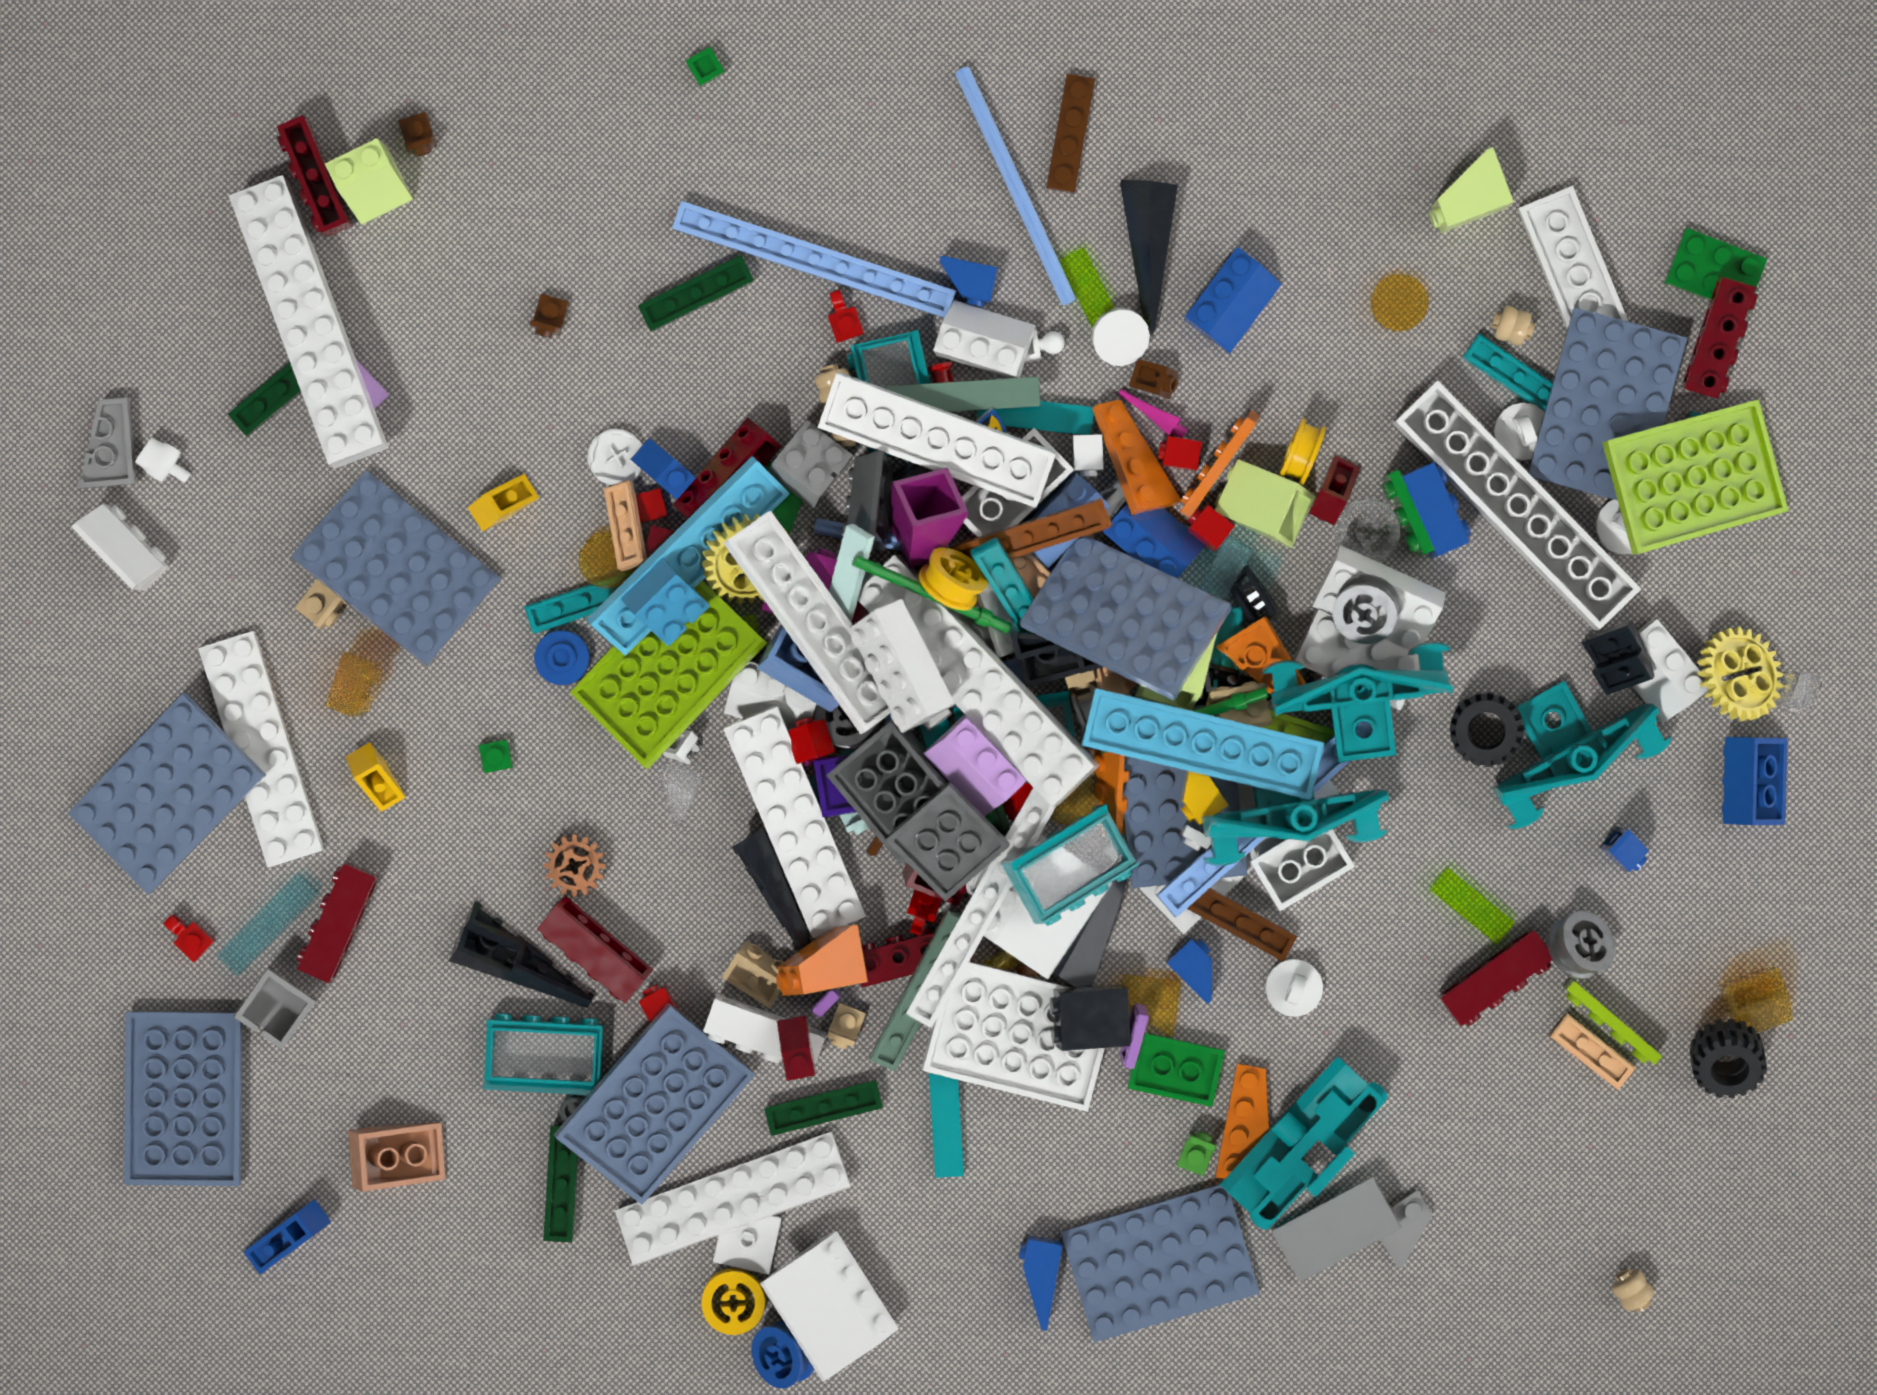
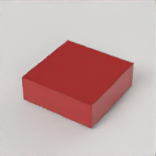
(651, 505)

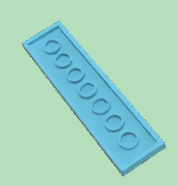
(747, 492)
(1202, 744)

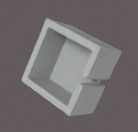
(810, 464)
(275, 1007)

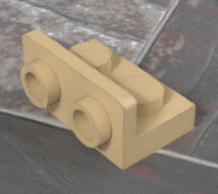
(320, 605)
(1255, 714)
(754, 973)

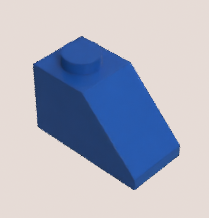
(970, 279)
(663, 468)
(1625, 849)
(1194, 966)

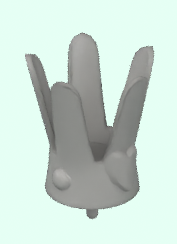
(1115, 498)

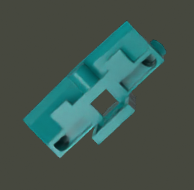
(1366, 704)
(1572, 749)
(1293, 818)
(1328, 1112)

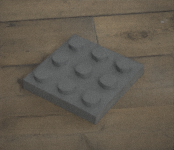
(947, 841)

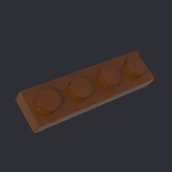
(1070, 133)
(1244, 923)

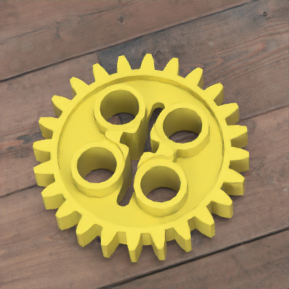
(723, 568)
(1746, 695)

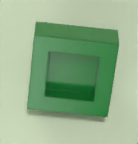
(705, 67)
(495, 756)

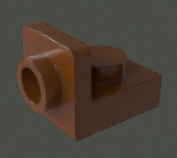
(417, 134)
(549, 316)
(1154, 379)

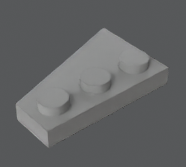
(111, 447)

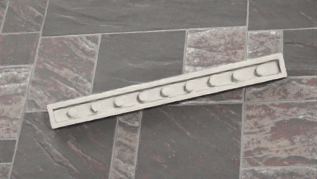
(978, 913)

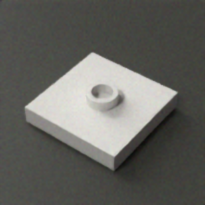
(749, 1246)

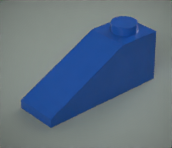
(287, 1236)
(1041, 1267)

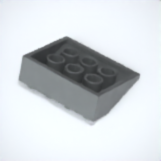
(887, 780)

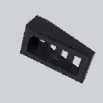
(1261, 591)

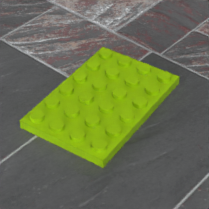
(1695, 477)
(663, 688)

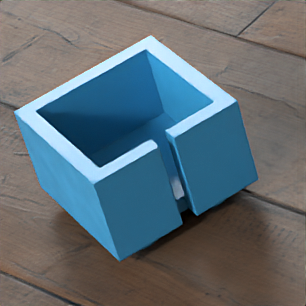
(665, 602)

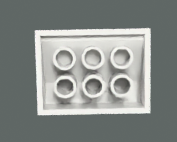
(1037, 944)
(829, 1305)

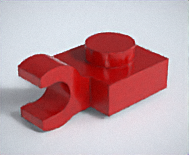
(844, 321)
(923, 908)
(191, 939)

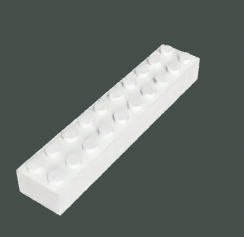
(308, 322)
(1517, 506)
(989, 691)

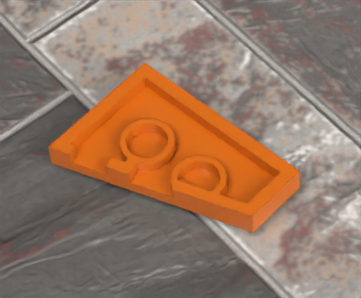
(1255, 649)
(1109, 787)

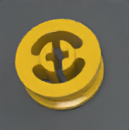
(1302, 451)
(952, 578)
(734, 1325)

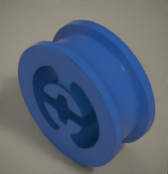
(775, 1359)

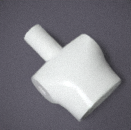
(160, 459)

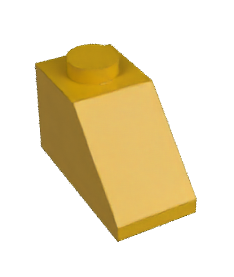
(503, 502)
(374, 777)
(1200, 797)

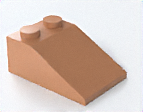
(396, 1155)

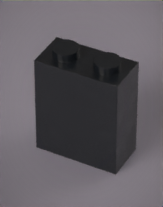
(1090, 1017)

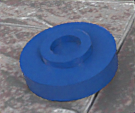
(562, 657)

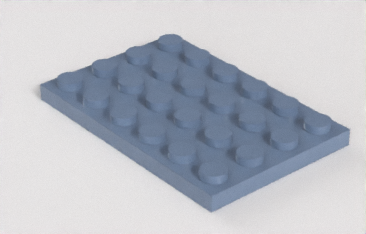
(1605, 386)
(395, 568)
(1126, 616)
(167, 793)
(1156, 821)
(183, 1098)
(654, 1104)
(1159, 1262)

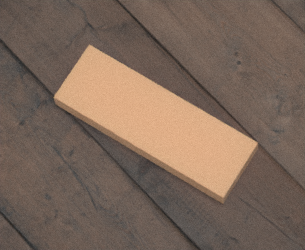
(625, 525)
(1592, 1051)

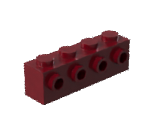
(309, 167)
(1718, 337)
(745, 442)
(338, 922)
(594, 949)
(895, 958)
(1496, 977)

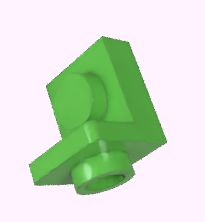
(1196, 1152)

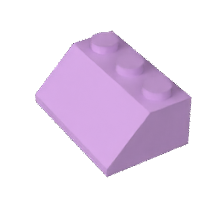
(974, 766)

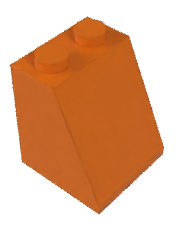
(824, 963)

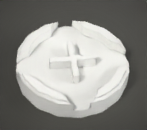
(1120, 336)
(611, 455)

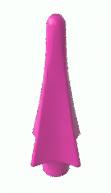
(1166, 422)

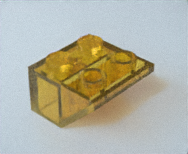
(353, 684)
(1758, 999)

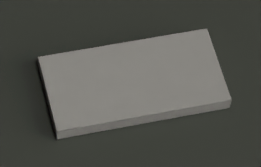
(1336, 1229)

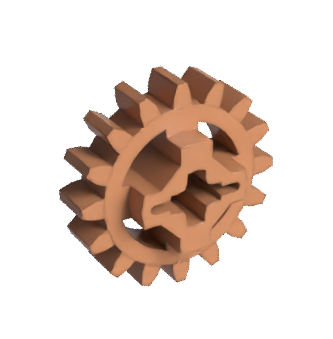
(579, 878)

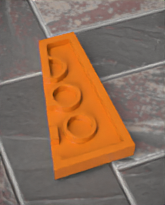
(1224, 454)
(1136, 467)
(1245, 1118)

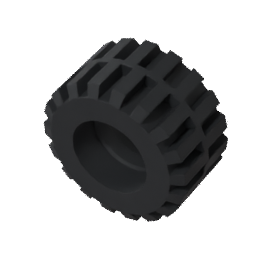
(1481, 754)
(1732, 1076)

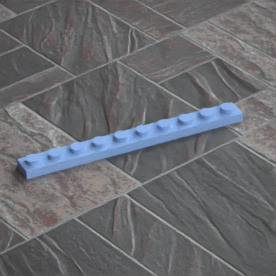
(813, 259)
(1201, 876)

